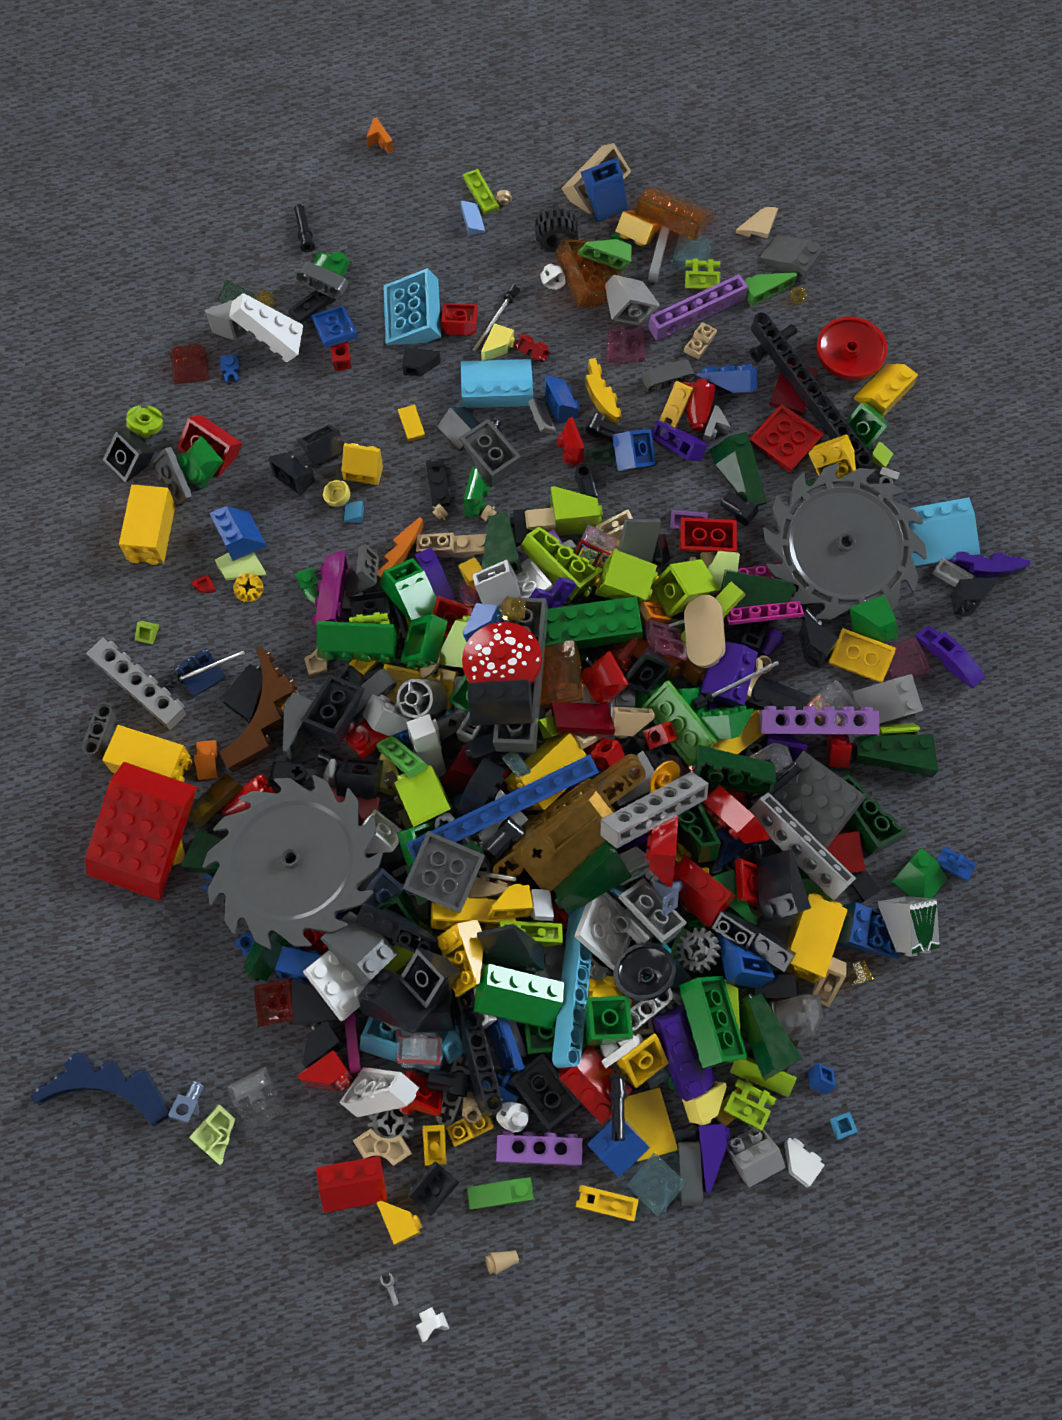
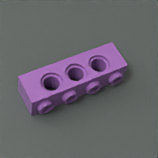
(572, 1157)

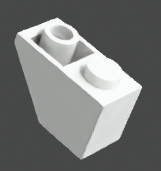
(802, 1164)

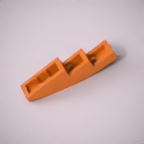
(402, 546)

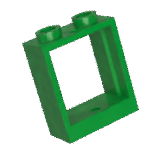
(423, 641)

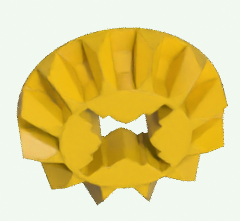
(254, 593)

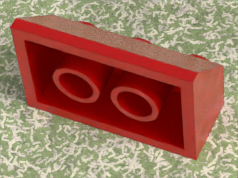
(222, 442)
(708, 535)
(734, 816)
(663, 850)
(701, 891)
(327, 1074)
(591, 1083)
(351, 1184)

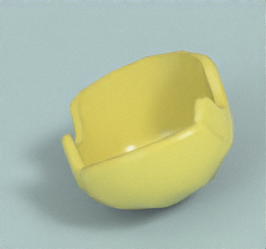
(336, 493)

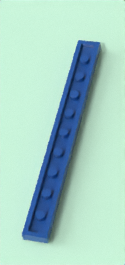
(511, 803)

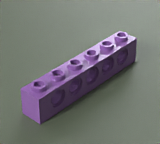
(697, 307)
(868, 725)

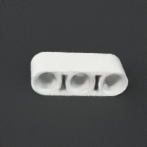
(655, 1005)

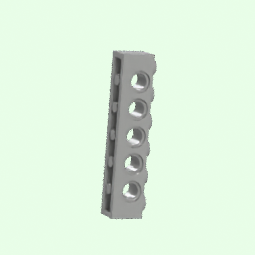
(100, 655)
(653, 809)
(810, 847)

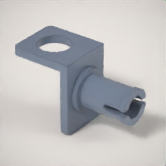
(669, 895)
(187, 1103)

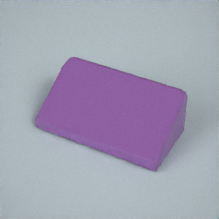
(677, 514)

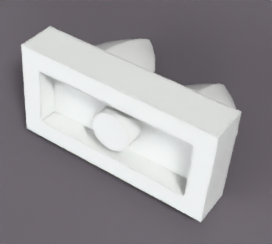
(613, 1052)

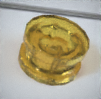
(797, 290)

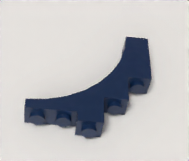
(82, 1075)

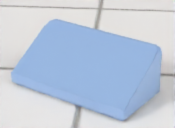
(472, 218)

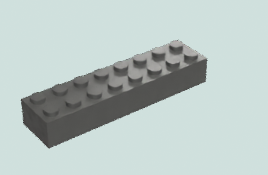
(524, 736)

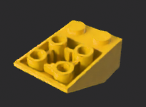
(465, 953)

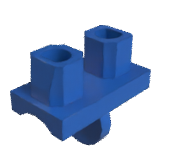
(956, 864)
(508, 1093)

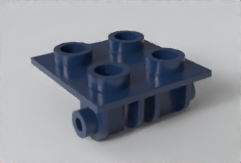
(203, 680)

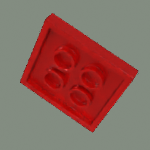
(786, 438)

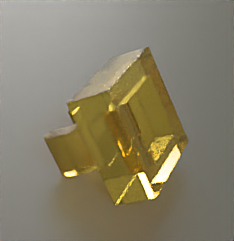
(266, 298)
(862, 972)

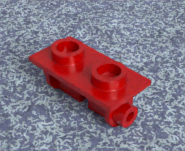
(538, 349)

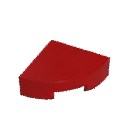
(204, 584)

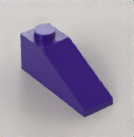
(679, 441)
(430, 564)
(713, 1145)

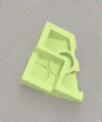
(722, 561)
(234, 569)
(216, 1128)

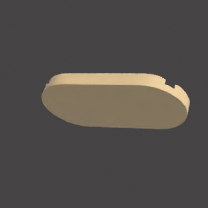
(704, 631)

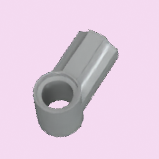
(629, 923)

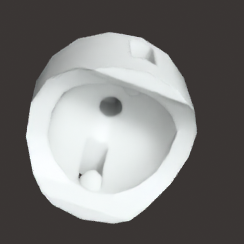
(550, 275)
(515, 1116)
(430, 1322)

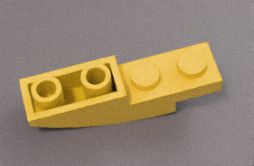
(601, 395)

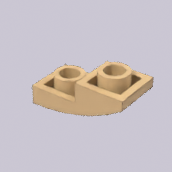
(700, 340)

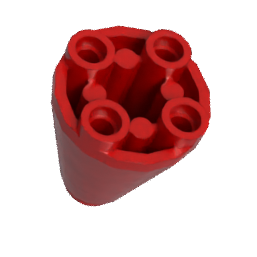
(699, 404)
(234, 806)

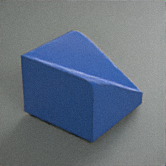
(821, 1078)

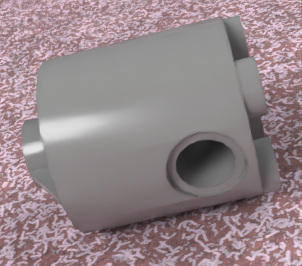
(421, 698)

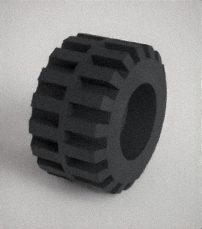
(553, 227)

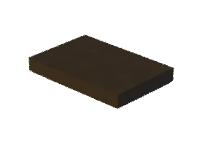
(213, 800)

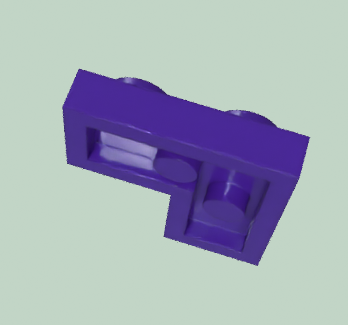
(558, 593)

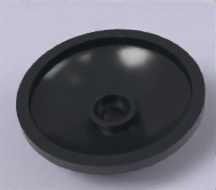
(641, 962)

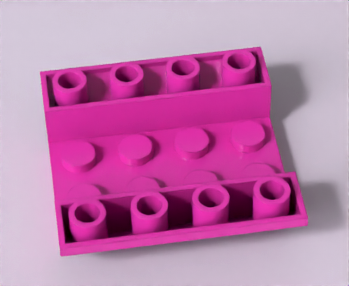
(764, 612)

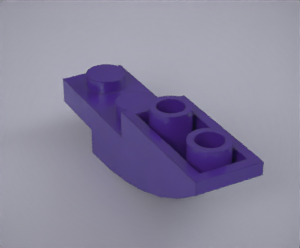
(996, 566)
(953, 655)

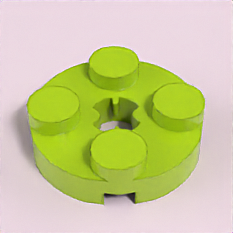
(144, 428)

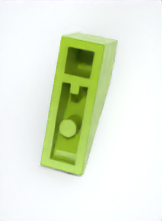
(544, 933)

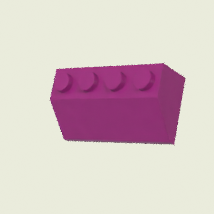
(331, 588)

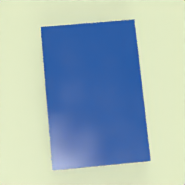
(334, 326)
(505, 1045)

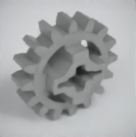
(698, 950)
(400, 1121)

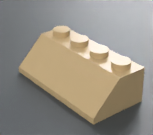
(575, 187)

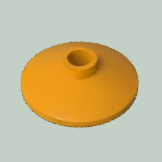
(663, 775)

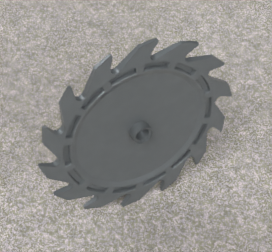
(852, 512)
(299, 894)

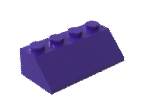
(682, 1054)

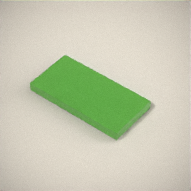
(691, 731)

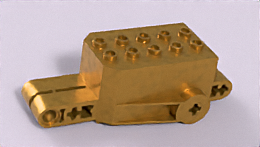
(569, 828)

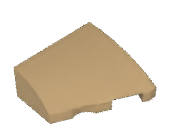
(759, 223)

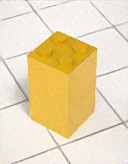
(147, 524)
(147, 752)
(549, 757)
(815, 938)

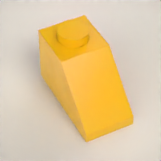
(513, 903)

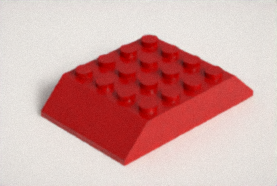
(139, 830)

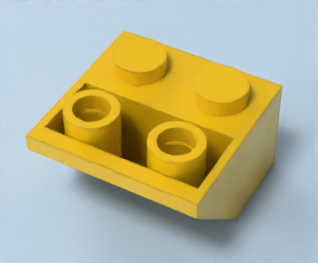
(833, 452)
(361, 464)

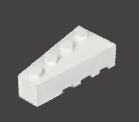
(268, 325)
(426, 742)
(378, 1092)

